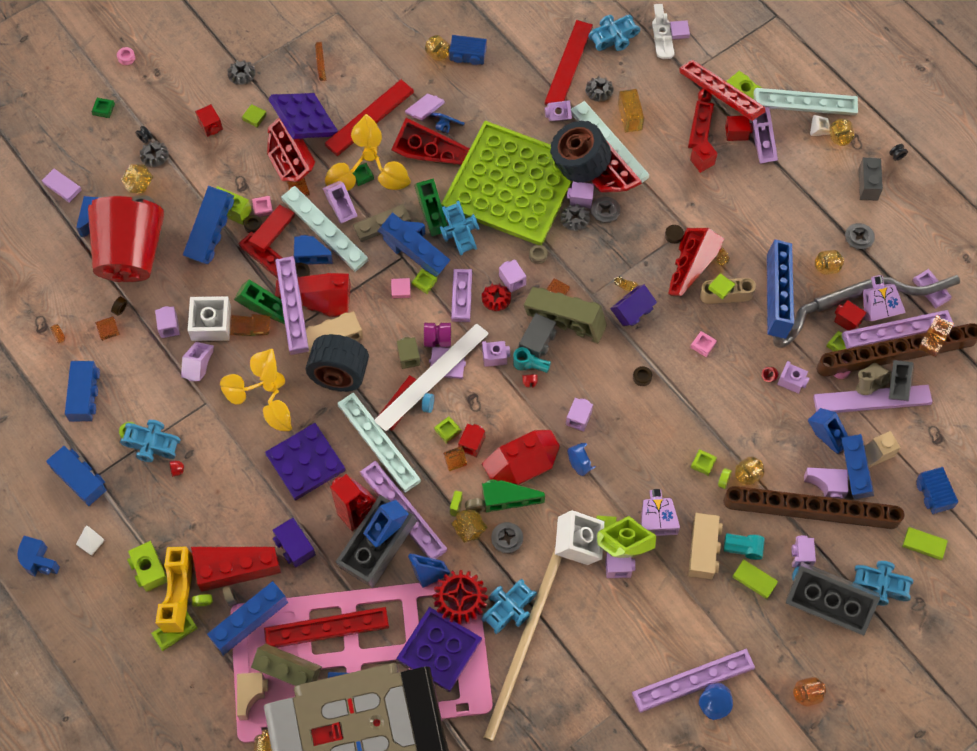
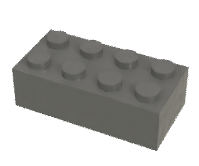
(365, 560)
(832, 598)

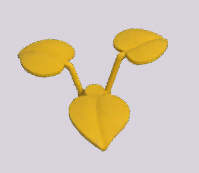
(368, 135)
(264, 366)

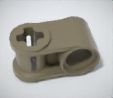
(872, 379)

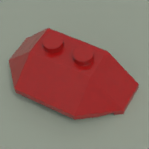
(288, 155)
(617, 176)
(523, 457)

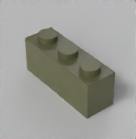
(285, 666)

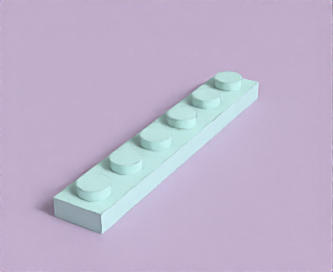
(807, 101)
(585, 113)
(324, 228)
(379, 442)

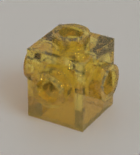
(137, 178)
(469, 525)

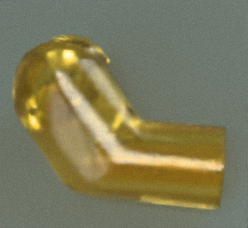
(723, 257)
(626, 285)

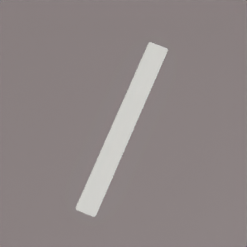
(431, 377)

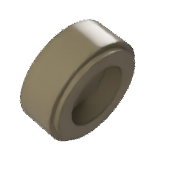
(538, 254)
(477, 504)
(229, 595)

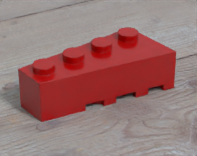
(351, 501)
(232, 565)

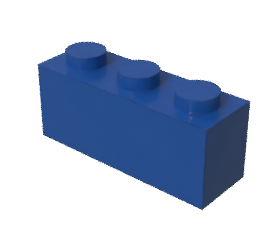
(82, 391)
(857, 467)
(77, 475)

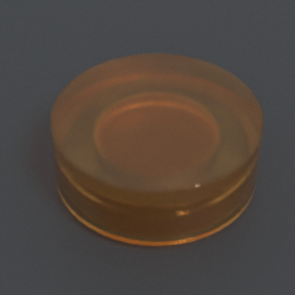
(57, 333)

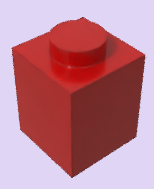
(209, 120)
(738, 128)
(703, 156)
(849, 316)
(472, 439)

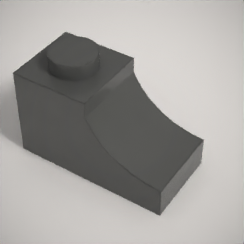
(901, 380)

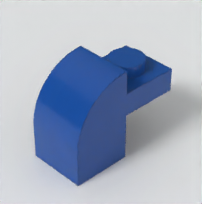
(31, 557)

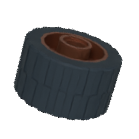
(580, 151)
(337, 362)

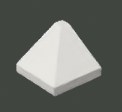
(819, 126)
(89, 540)

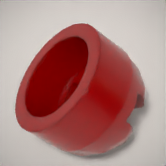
(708, 97)
(768, 371)
(530, 378)
(176, 468)

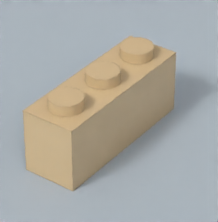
(343, 325)
(705, 546)

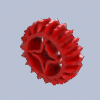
(468, 597)

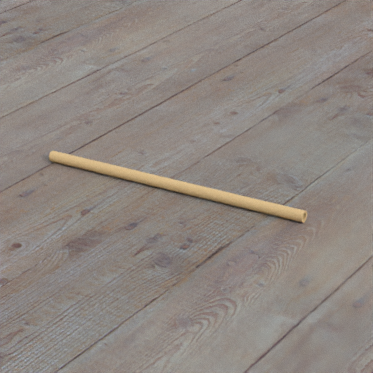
(522, 648)

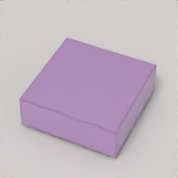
(679, 29)

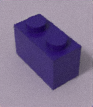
(634, 305)
(293, 542)

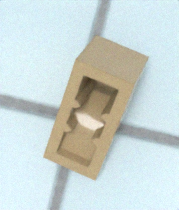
(881, 449)
(249, 690)

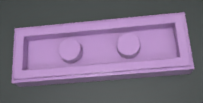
(461, 295)

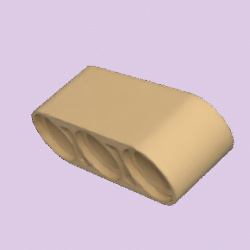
(737, 294)

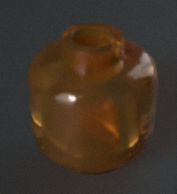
(809, 691)

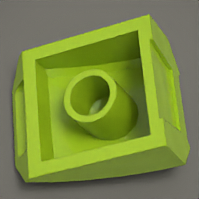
(626, 539)

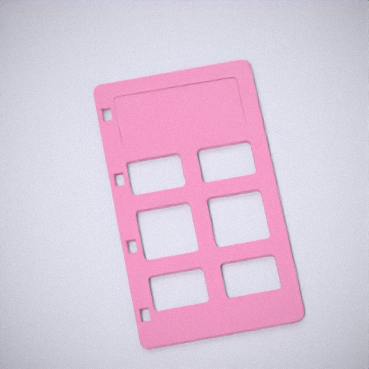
(473, 681)

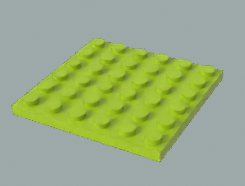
(509, 184)

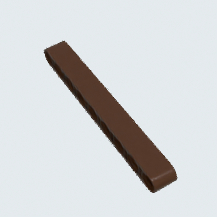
(888, 348)
(822, 503)

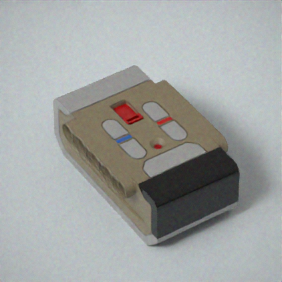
(360, 713)

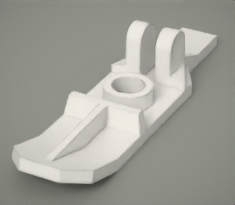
(662, 40)

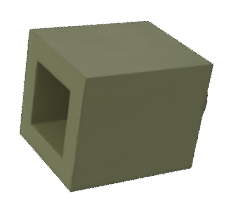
(408, 352)

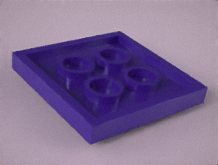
(303, 115)
(305, 461)
(441, 646)

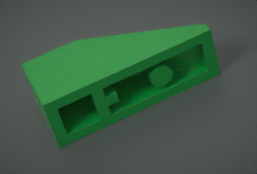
(431, 206)
(260, 301)
(506, 495)

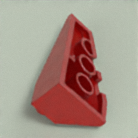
(422, 143)
(697, 250)
(324, 293)

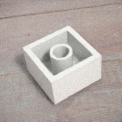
(209, 319)
(578, 537)

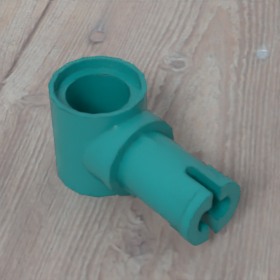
(530, 362)

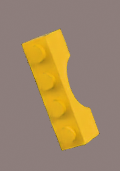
(172, 611)

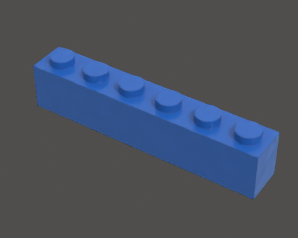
(780, 289)

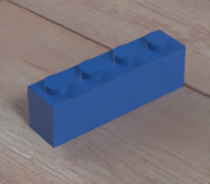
(208, 225)
(413, 245)
(247, 618)

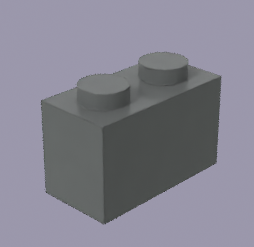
(870, 179)
(538, 335)

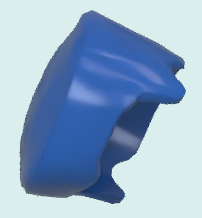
(579, 459)
(716, 701)

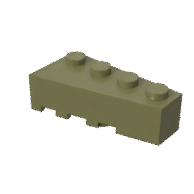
(567, 312)

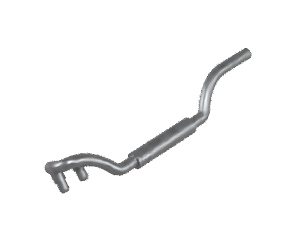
(855, 291)

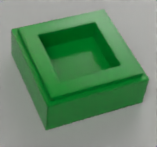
(103, 107)
(363, 174)

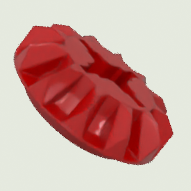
(502, 301)

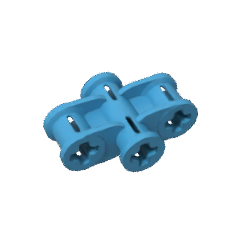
(614, 32)
(459, 228)
(144, 438)
(884, 582)
(509, 606)

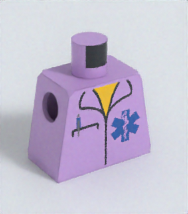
(881, 300)
(659, 515)

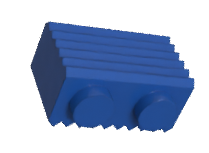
(467, 49)
(936, 490)

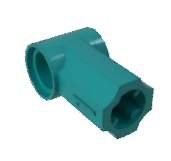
(750, 546)

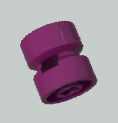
(437, 334)

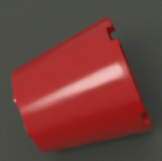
(124, 237)

